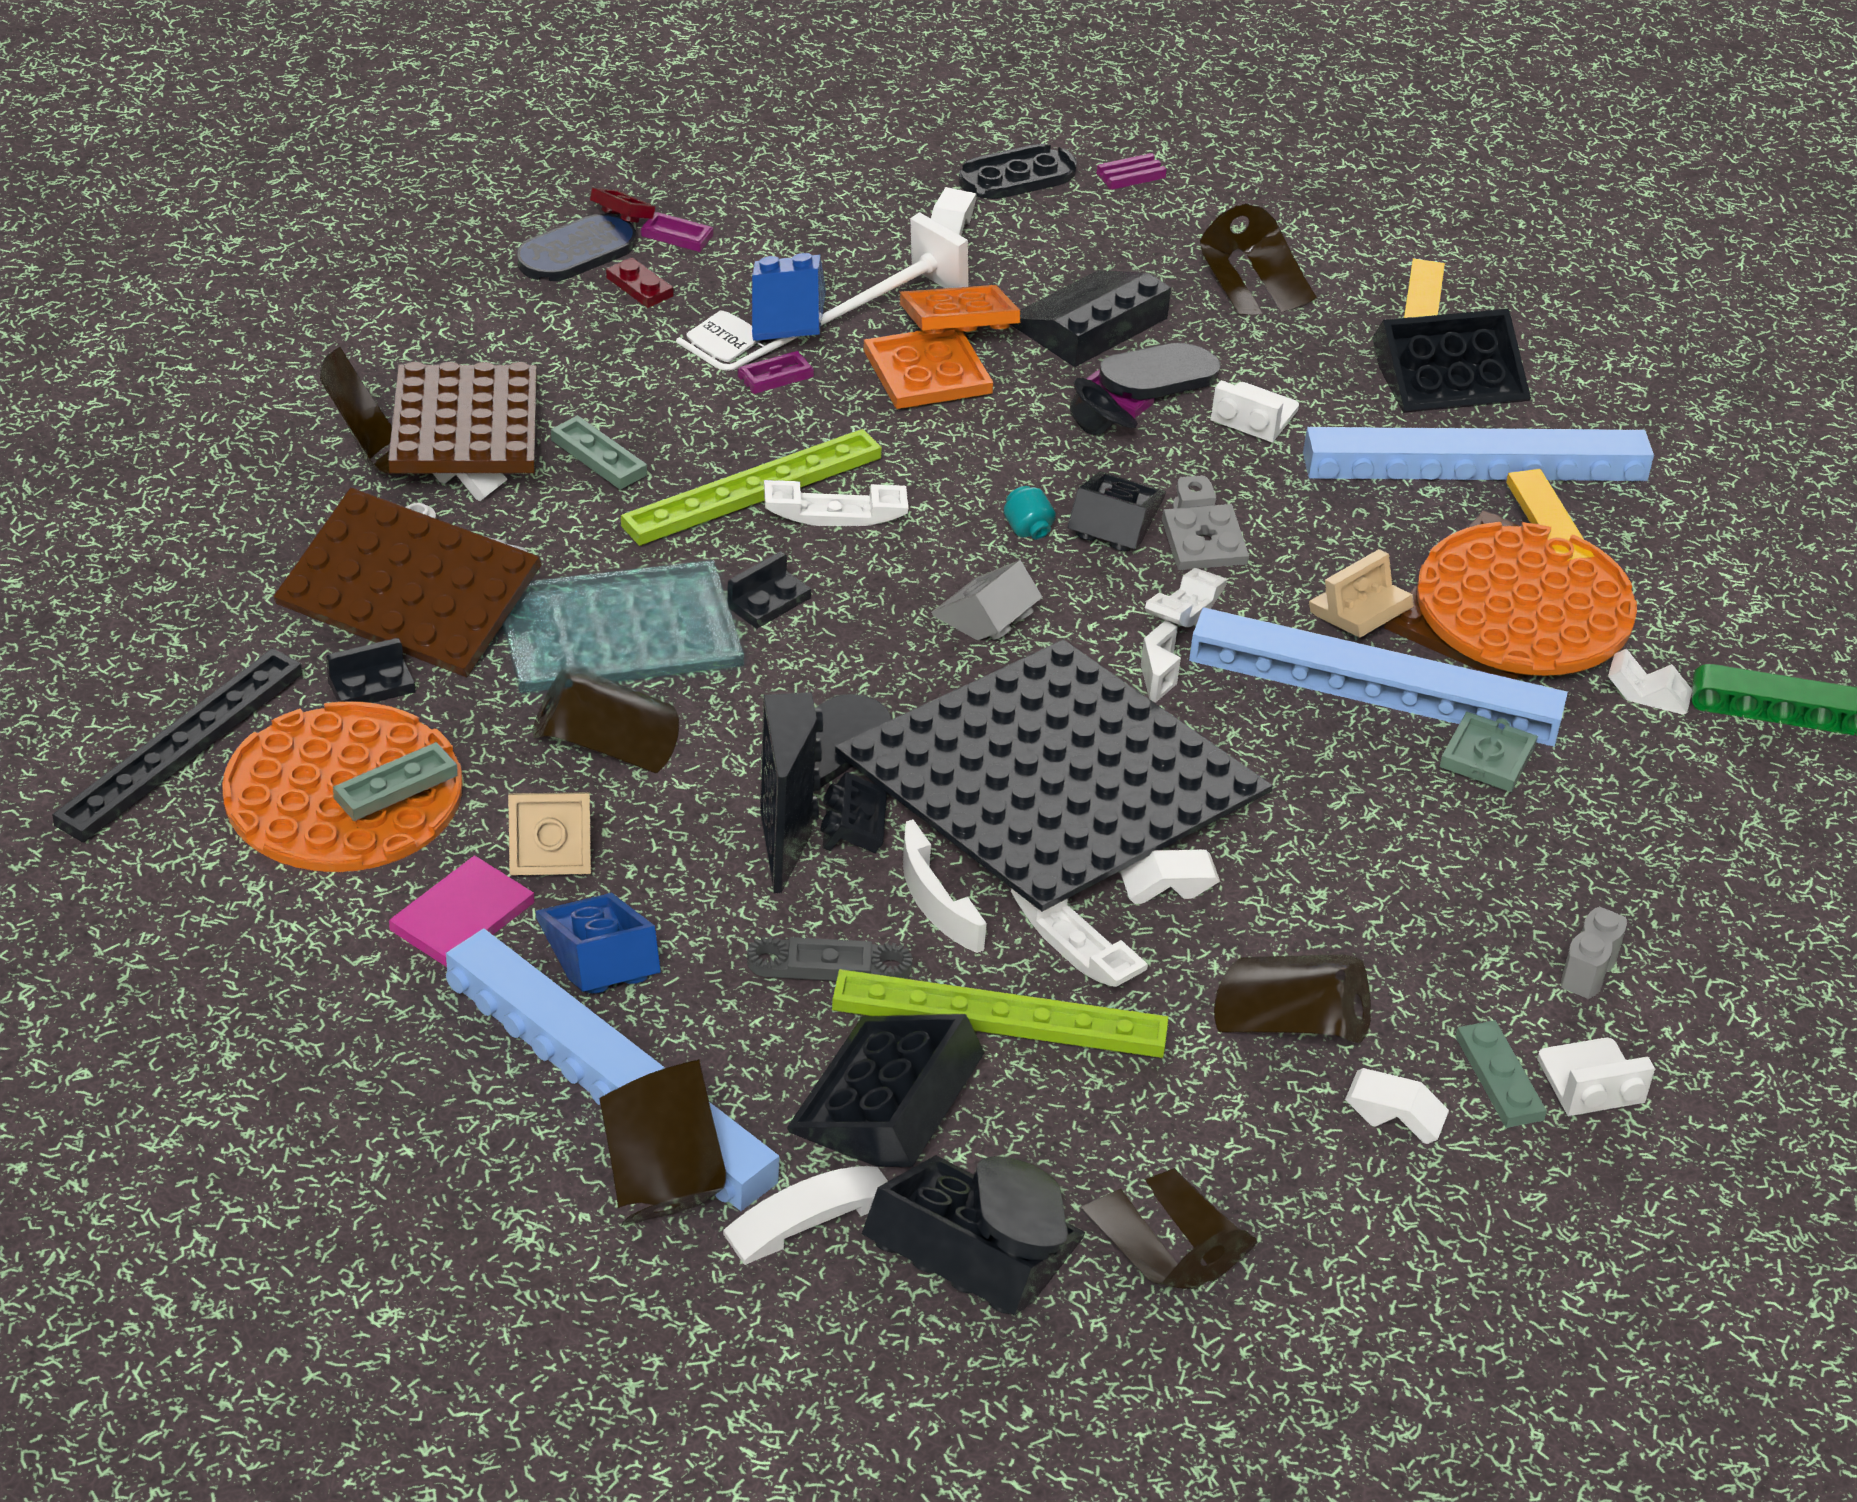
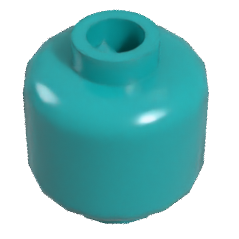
(1029, 512)

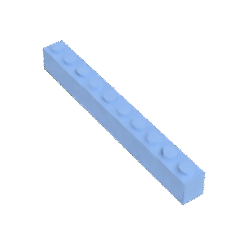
(1476, 453)
(1373, 674)
(588, 1048)

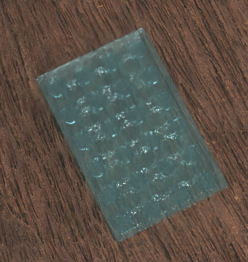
(622, 625)

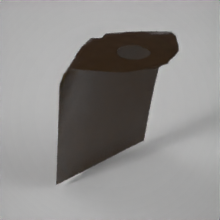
(1268, 254)
(358, 408)
(609, 719)
(1294, 996)
(663, 1142)
(1204, 1226)

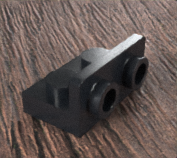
(766, 591)
(370, 673)
(854, 813)

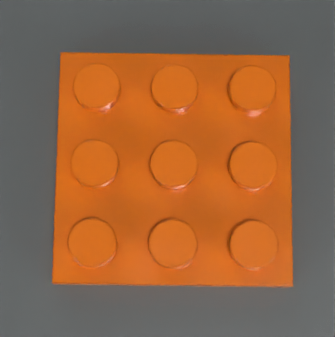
(960, 308)
(927, 367)

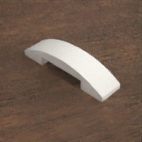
(881, 505)
(1185, 605)
(955, 919)
(1083, 944)
(801, 1207)

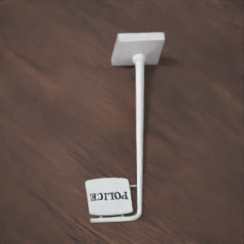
(935, 254)

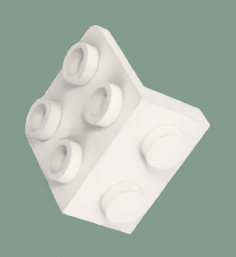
(1252, 409)
(1595, 1076)

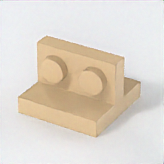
(1362, 596)
(549, 833)

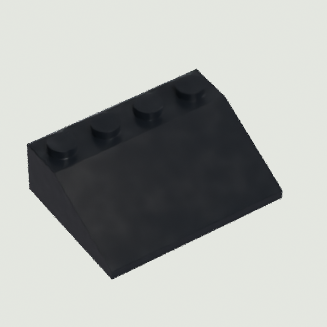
(1095, 314)
(1451, 360)
(789, 779)
(890, 1087)
(933, 1222)

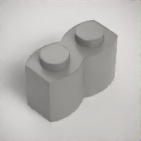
(1593, 952)

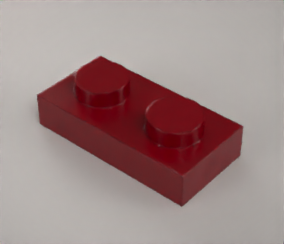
(621, 203)
(639, 282)

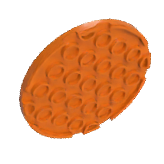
(1521, 604)
(285, 778)

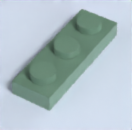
(599, 452)
(395, 781)
(1500, 1074)

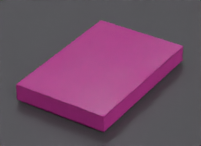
(459, 907)

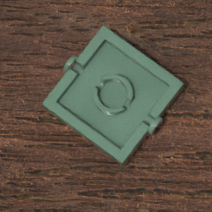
(1487, 752)

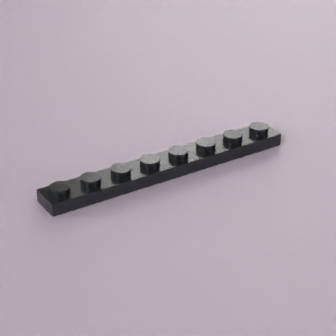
(176, 745)

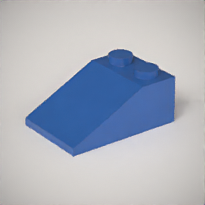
(787, 296)
(601, 942)

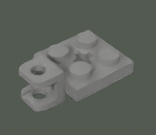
(1196, 515)

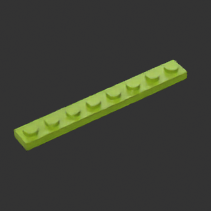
(748, 487)
(1004, 1013)

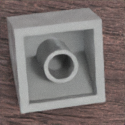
(991, 602)

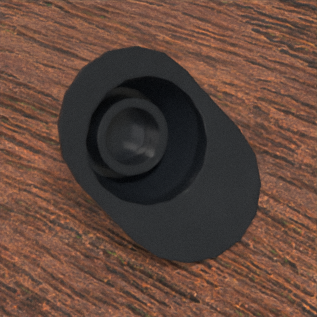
(1096, 409)

